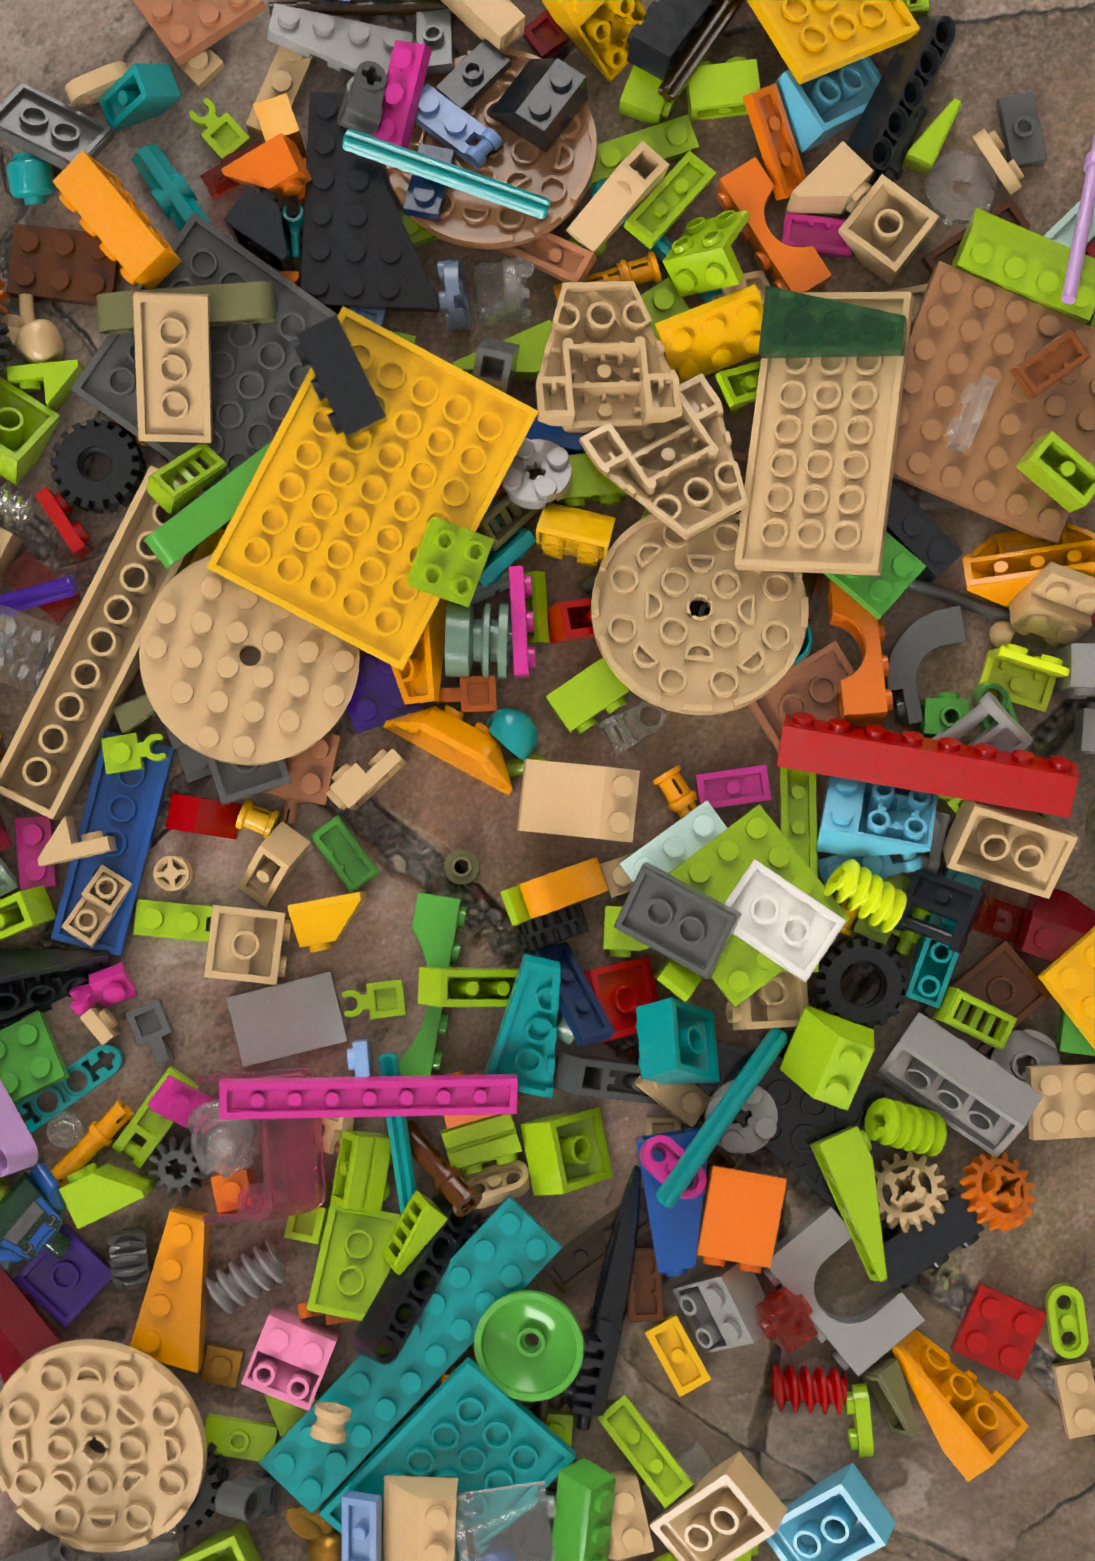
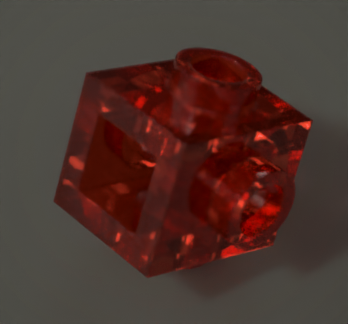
(786, 1319)

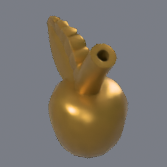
(324, 1539)

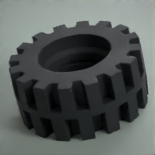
(554, 927)

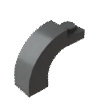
(928, 633)

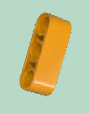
(563, 887)

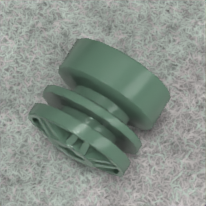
(477, 640)

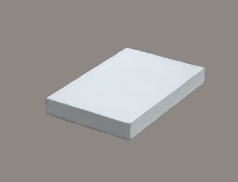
(782, 921)

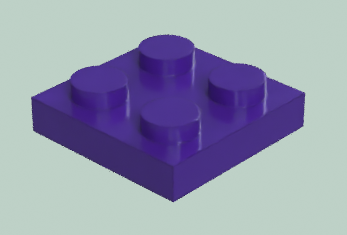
(376, 696)
(65, 1283)

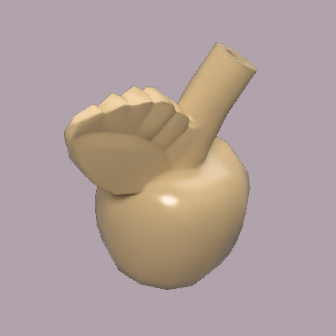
(35, 339)

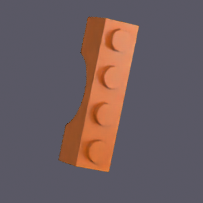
(791, 267)
(862, 694)

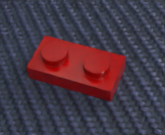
(57, 509)

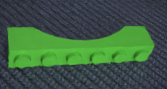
(436, 928)

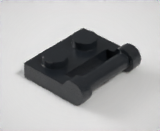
(945, 899)

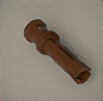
(447, 1178)

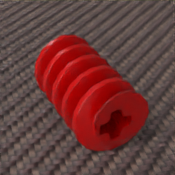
(808, 1388)

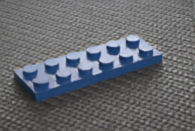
(129, 810)

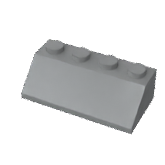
(959, 1084)

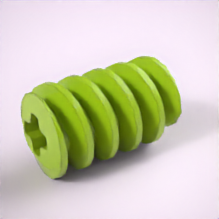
(906, 1127)

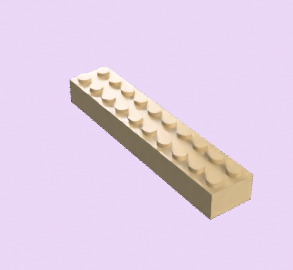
(90, 667)

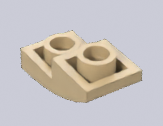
(97, 906)

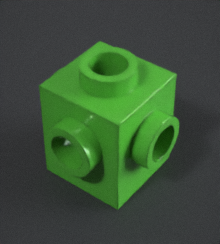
(934, 710)

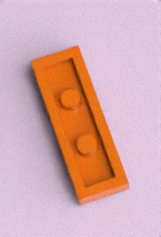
(775, 140)

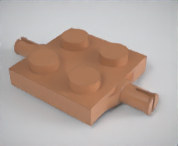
(309, 776)

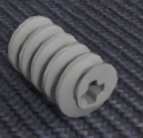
(248, 1278)

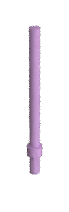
(1081, 230)

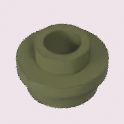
(470, 858)

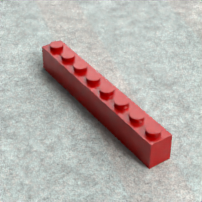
(928, 764)

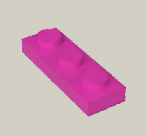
(403, 91)
(521, 621)

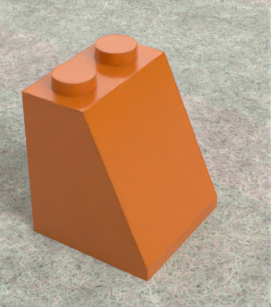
(740, 1218)

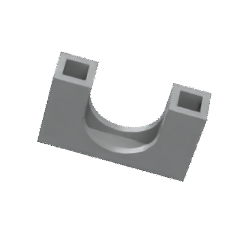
(859, 1337)

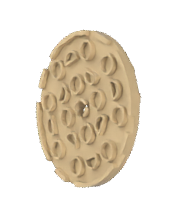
(686, 659)
(232, 708)
(134, 1410)

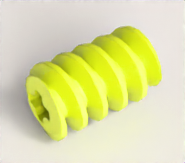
(868, 892)

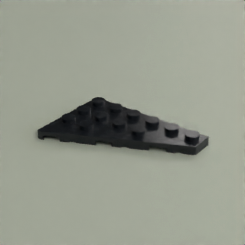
(352, 231)
(800, 1116)

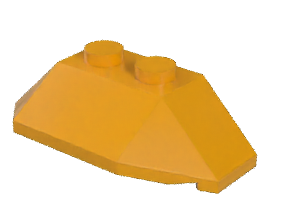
(1013, 559)
(456, 743)

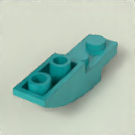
(933, 960)

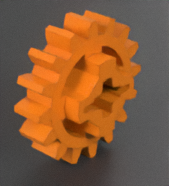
(1002, 1208)

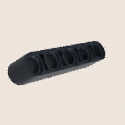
(901, 91)
(406, 1295)

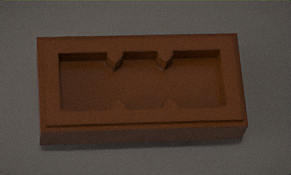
(646, 1288)

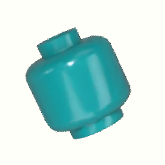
(30, 178)

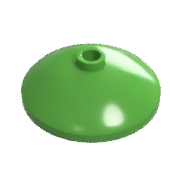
(526, 1368)

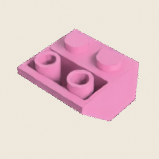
(290, 1358)

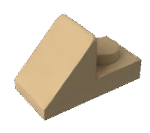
(66, 847)

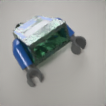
(32, 1216)

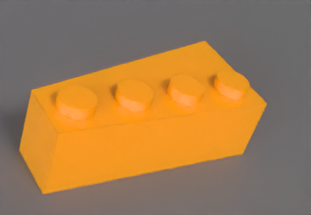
(116, 220)
(175, 1301)

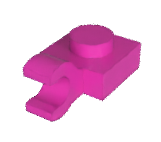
(106, 986)

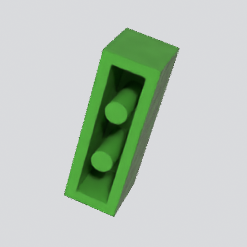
(583, 1512)

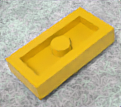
(677, 1354)

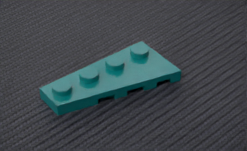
(529, 1028)

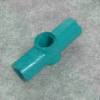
(167, 186)

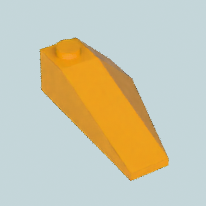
(422, 673)
(965, 1417)

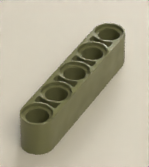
(229, 305)

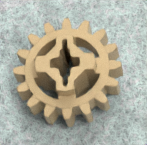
(915, 1206)

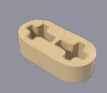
(93, 85)

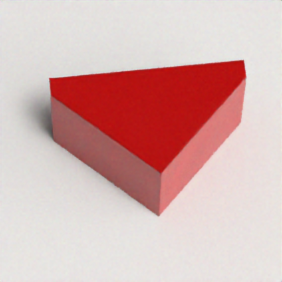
(203, 816)

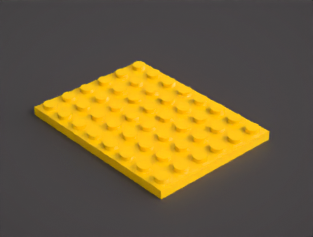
(341, 520)

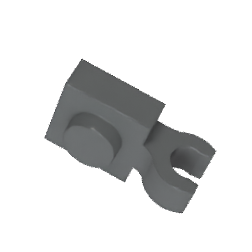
(150, 1026)

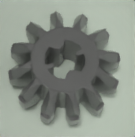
(173, 1178)
(130, 1259)

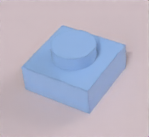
(360, 1058)

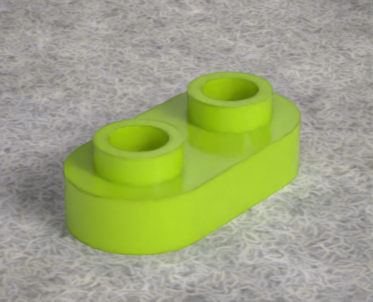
(1066, 1319)
(860, 1436)

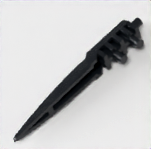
(591, 1386)

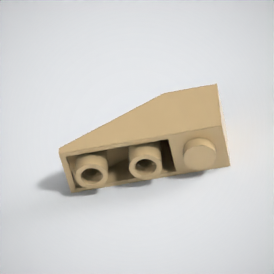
(618, 197)

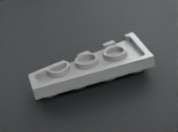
(332, 38)

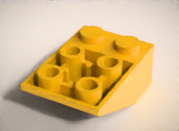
(599, 29)
(574, 534)

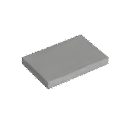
(287, 1019)

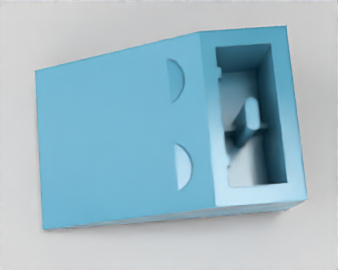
(875, 819)

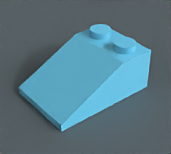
(827, 103)
(833, 1521)

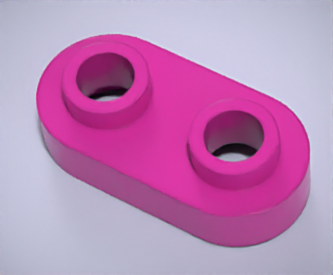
(671, 1154)

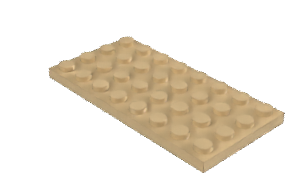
(823, 457)

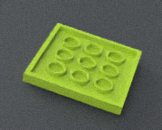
(717, 872)

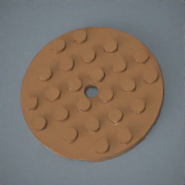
(559, 174)

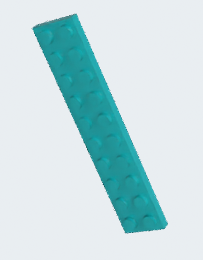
(490, 1264)

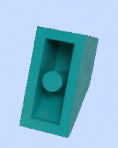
(139, 95)

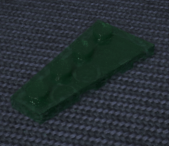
(822, 327)

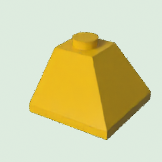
(324, 919)

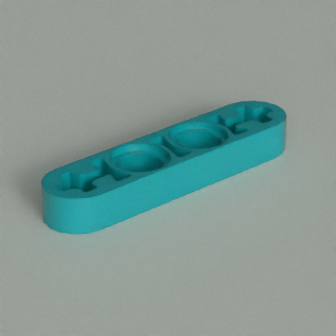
(65, 1093)

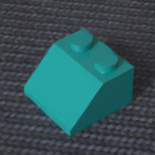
(677, 1043)

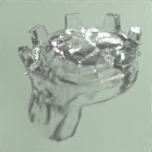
(502, 291)
(221, 1144)

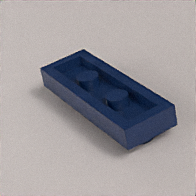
(576, 998)

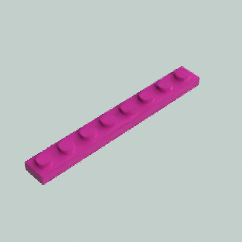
(367, 1096)

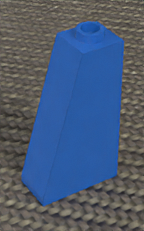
(675, 1228)

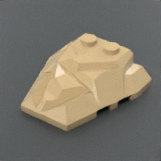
(604, 363)
(678, 466)

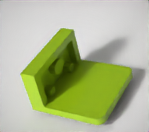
(704, 255)
(449, 561)

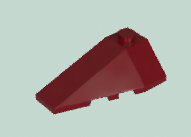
(1053, 925)
(22, 1327)

